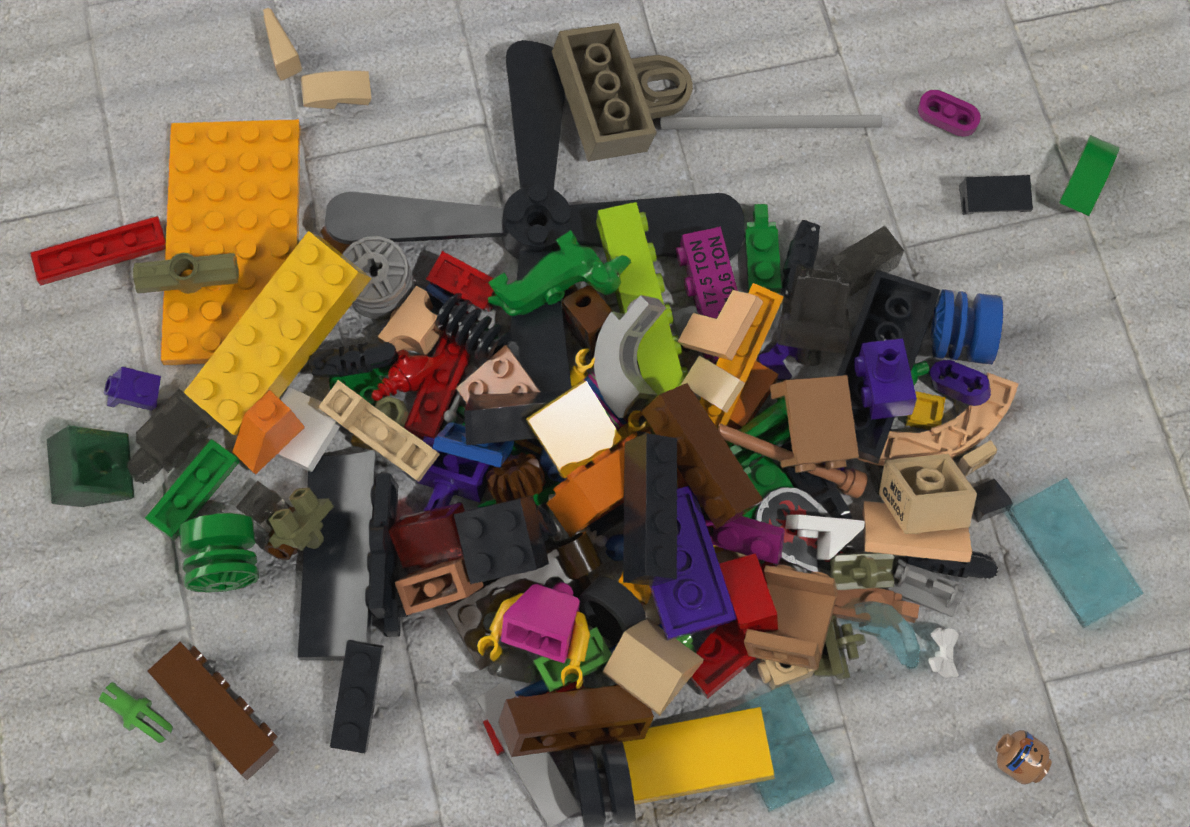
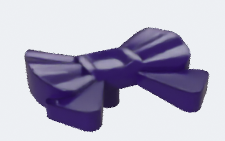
(775, 358)

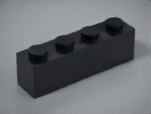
(650, 510)

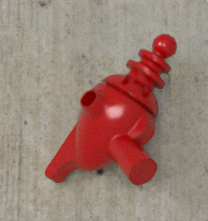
(407, 373)

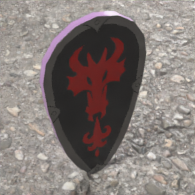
(796, 550)

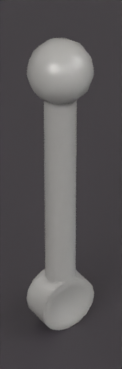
(450, 415)

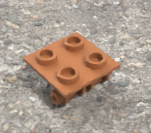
(498, 376)

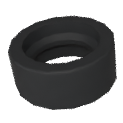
(610, 608)

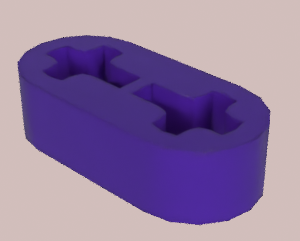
(958, 385)

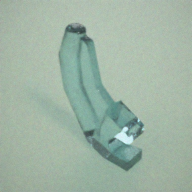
(891, 626)

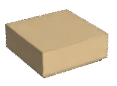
(977, 458)

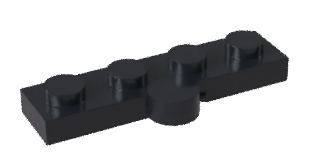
(382, 555)

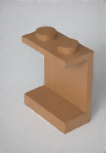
(818, 422)
(804, 616)

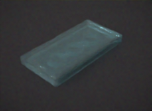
(1075, 552)

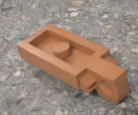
(845, 601)

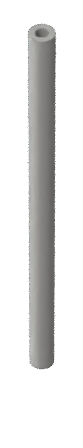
(767, 122)

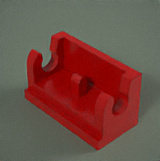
(462, 278)
(749, 594)

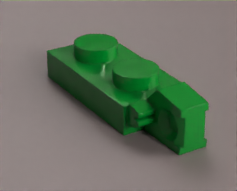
(762, 251)

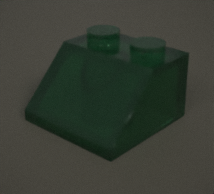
(89, 467)

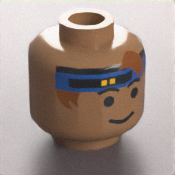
(1023, 757)

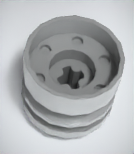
(394, 276)

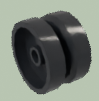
(601, 785)

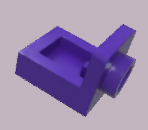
(132, 388)

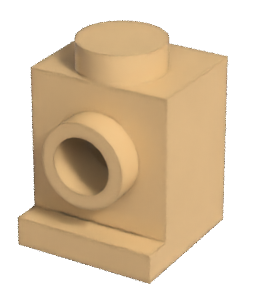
(776, 676)

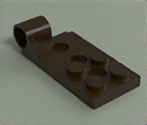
(568, 561)

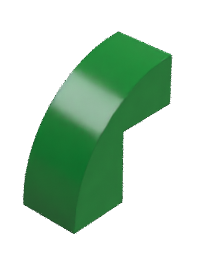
(1089, 175)

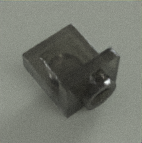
(261, 504)

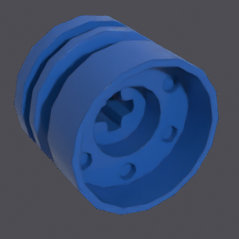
(972, 327)

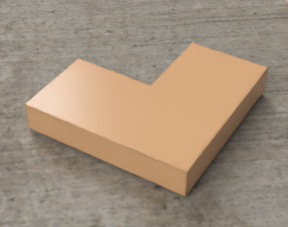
(722, 335)

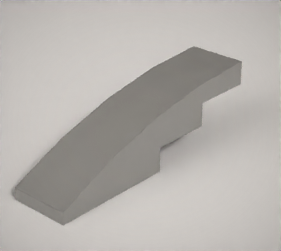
(535, 771)

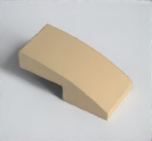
(335, 87)
(713, 383)

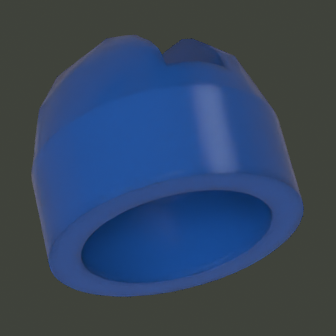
(615, 547)

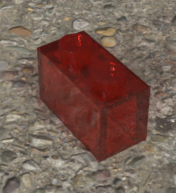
(427, 536)

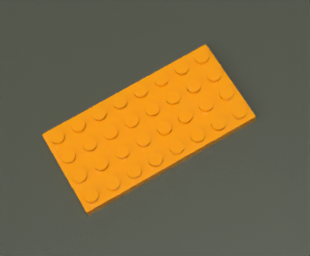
(227, 193)

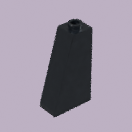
(503, 416)

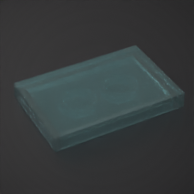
(793, 750)

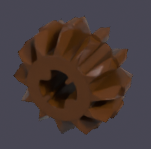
(516, 478)

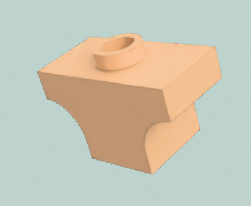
(413, 324)

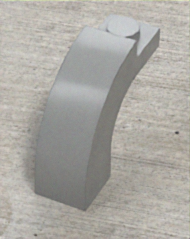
(617, 356)

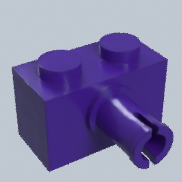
(886, 379)
(452, 477)

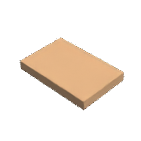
(885, 536)

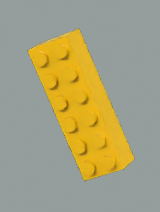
(278, 331)

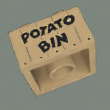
(927, 493)

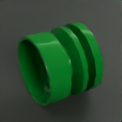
(218, 552)

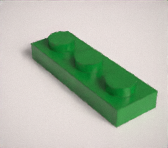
(192, 489)

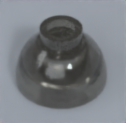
(514, 665)

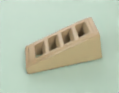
(283, 52)

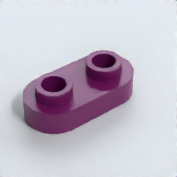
(949, 112)

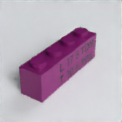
(708, 272)

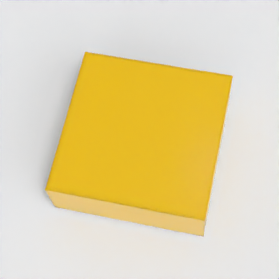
(927, 411)

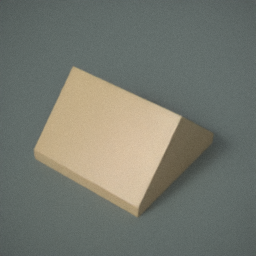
(651, 665)

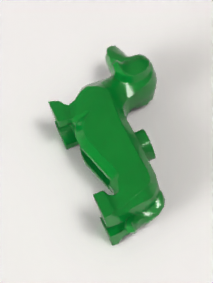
(555, 274)
(768, 426)

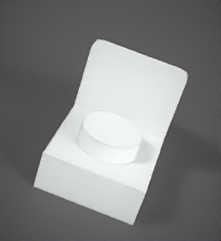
(831, 532)

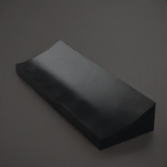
(891, 311)
(337, 570)

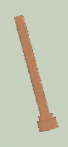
(851, 481)

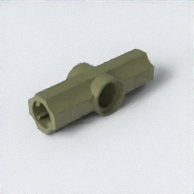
(165, 274)

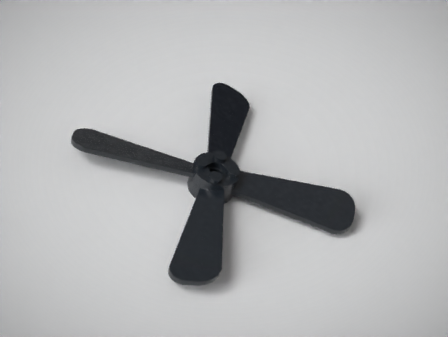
(536, 119)

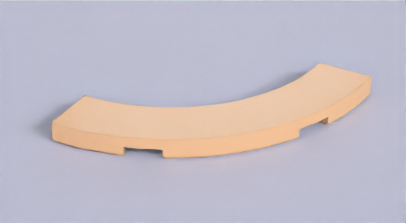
(957, 434)

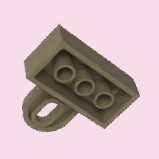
(611, 90)

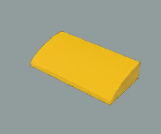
(699, 756)

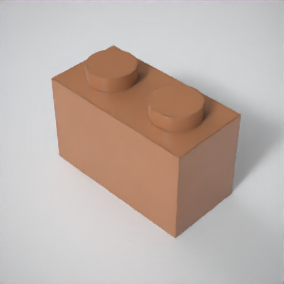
(435, 586)

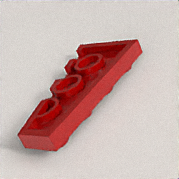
(722, 655)

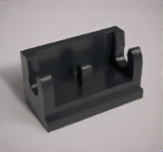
(996, 194)

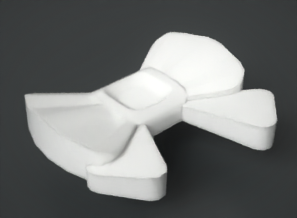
(943, 659)

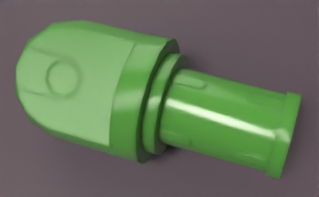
(134, 711)

